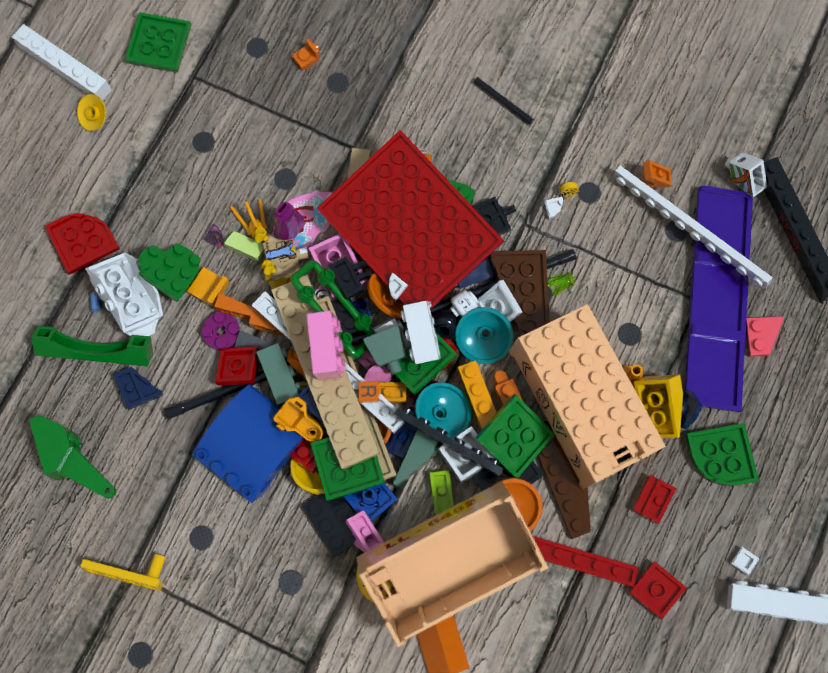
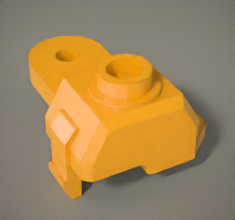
(295, 418)

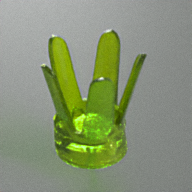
(567, 281)

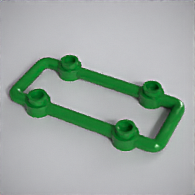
(326, 278)

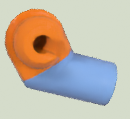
(95, 302)

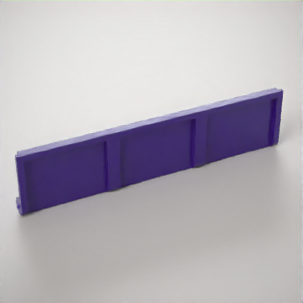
(719, 302)

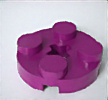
(218, 321)

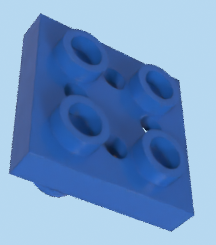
(369, 497)

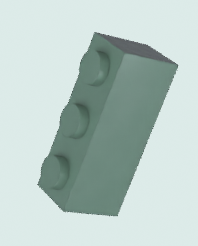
(279, 373)

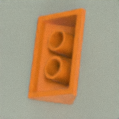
(443, 648)

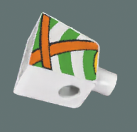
(747, 173)

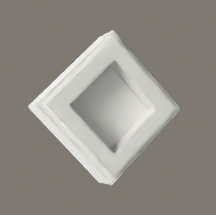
(744, 561)

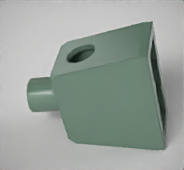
(387, 348)

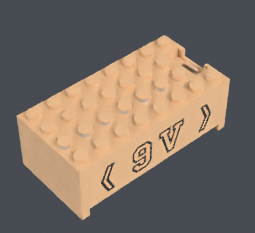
(585, 395)

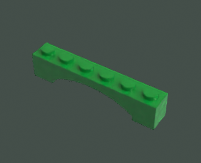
(52, 343)

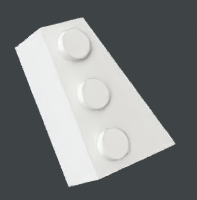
(421, 332)

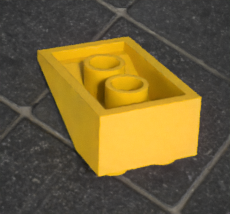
(663, 402)

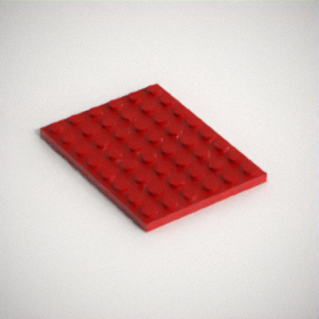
(410, 222)

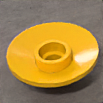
(91, 112)

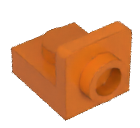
(307, 55)

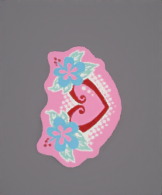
(314, 220)

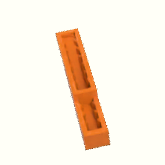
(236, 308)

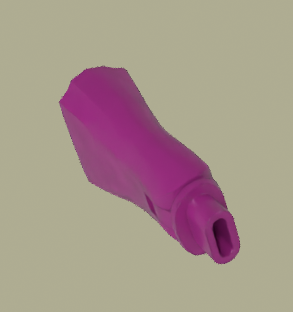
(287, 222)

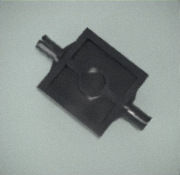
(495, 215)

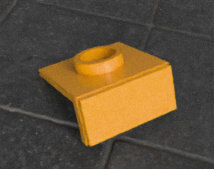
(208, 286)

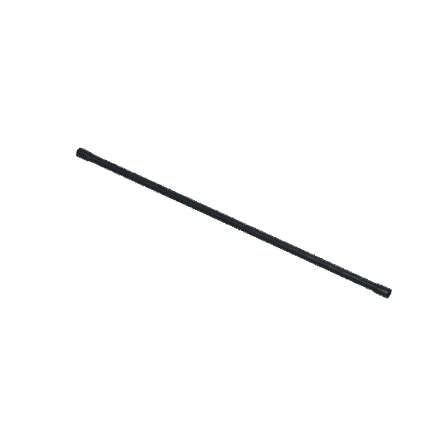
(181, 408)

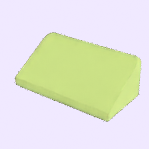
(245, 246)

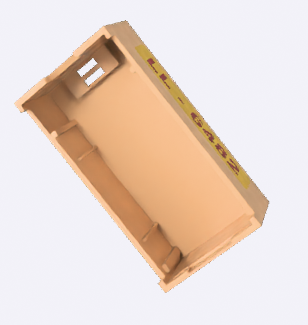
(450, 562)

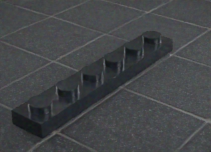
(455, 444)

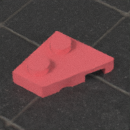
(762, 334)

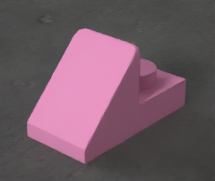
(374, 372)
(364, 532)

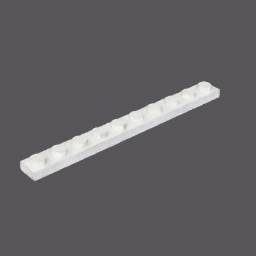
(696, 230)
(381, 410)

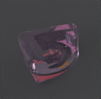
(214, 236)

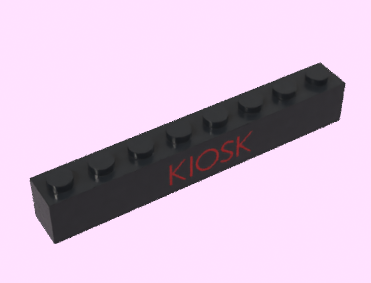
(797, 227)

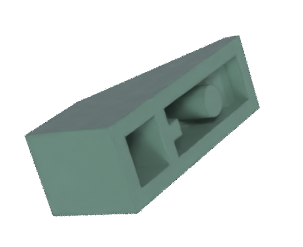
(417, 456)

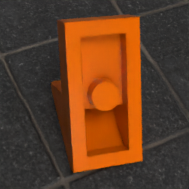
(656, 175)

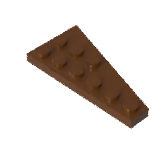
(527, 280)
(565, 487)

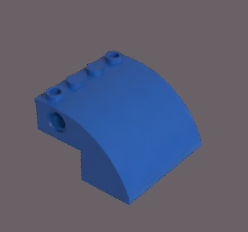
(246, 444)

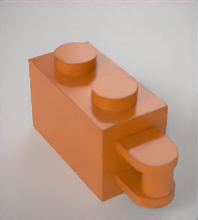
(504, 388)

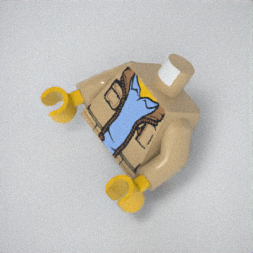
(280, 255)

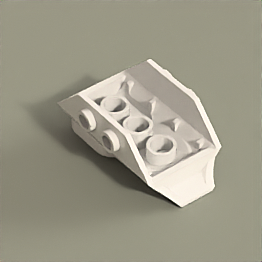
(127, 294)

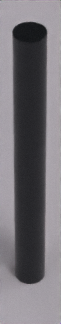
(504, 101)

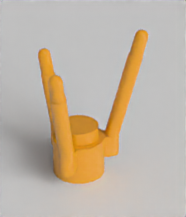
(255, 223)

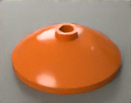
(382, 298)
(526, 499)

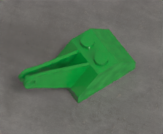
(62, 456)

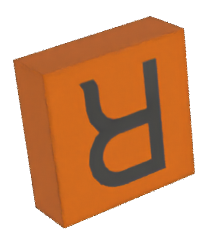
(369, 392)

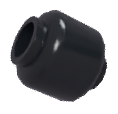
(445, 324)

